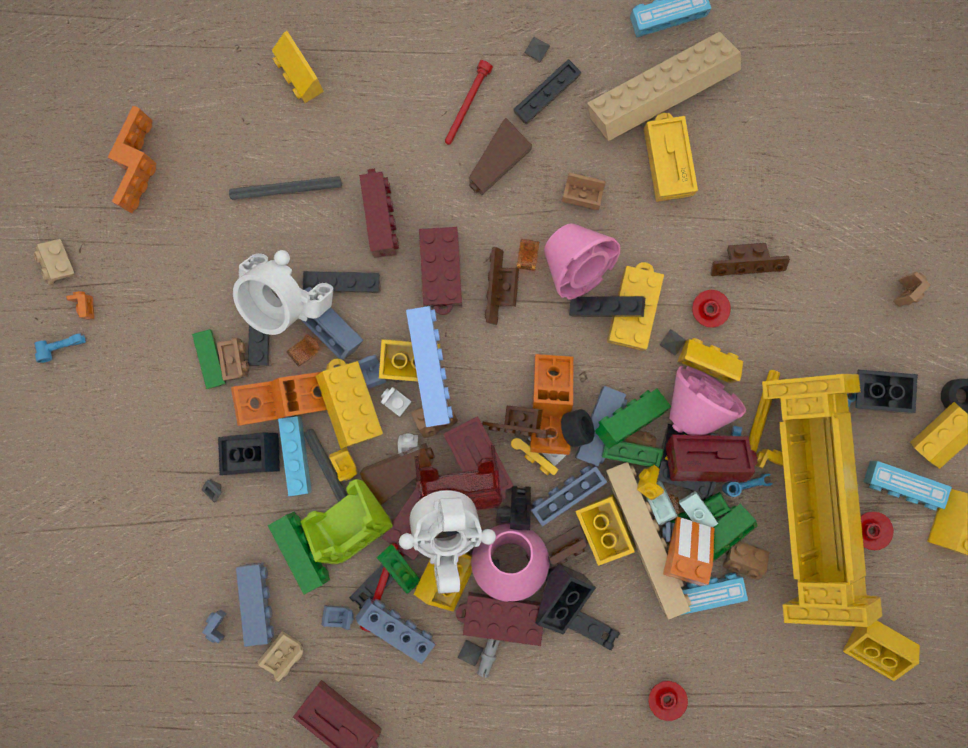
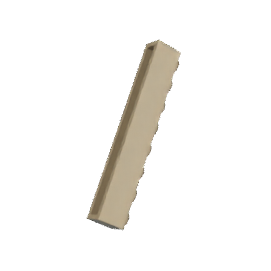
(647, 540)

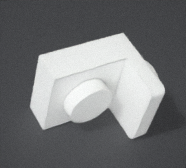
(395, 401)
(407, 442)

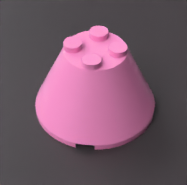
(701, 403)

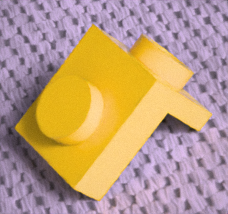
(774, 456)
(343, 464)
(647, 483)

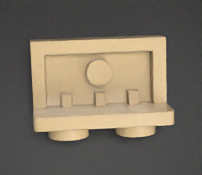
(53, 261)
(281, 655)

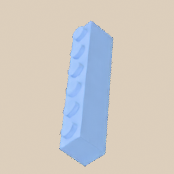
(428, 366)

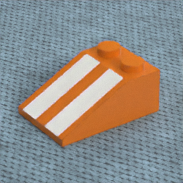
(690, 552)

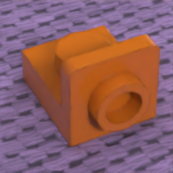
(85, 304)

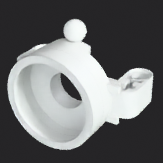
(260, 305)
(439, 513)

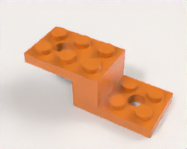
(127, 155)
(555, 398)
(277, 399)

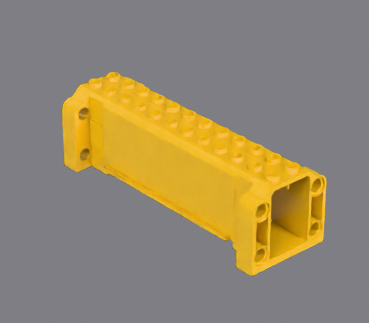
(823, 502)

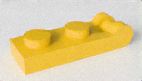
(546, 466)

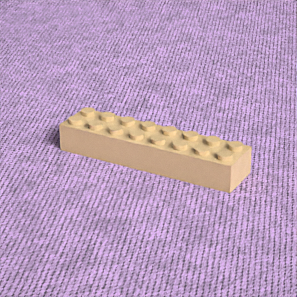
(664, 85)

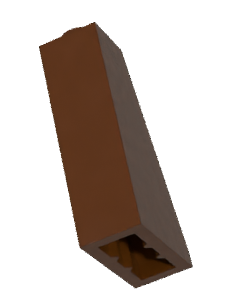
(500, 156)
(395, 472)

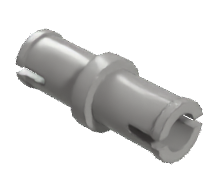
(488, 657)

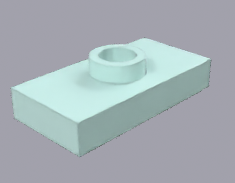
(662, 507)
(697, 510)

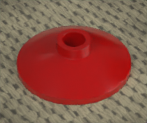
(720, 306)
(882, 532)
(674, 707)

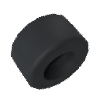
(949, 391)
(577, 428)

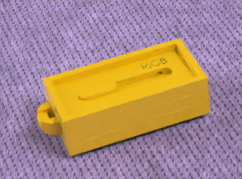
(670, 157)
(636, 331)
(348, 403)

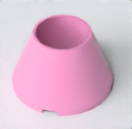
(579, 259)
(511, 585)

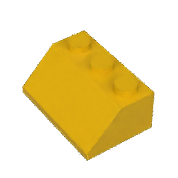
(296, 68)
(398, 360)
(711, 361)
(943, 436)
(951, 524)
(606, 530)
(427, 586)
(883, 650)

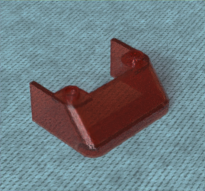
(479, 485)

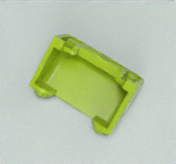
(346, 525)

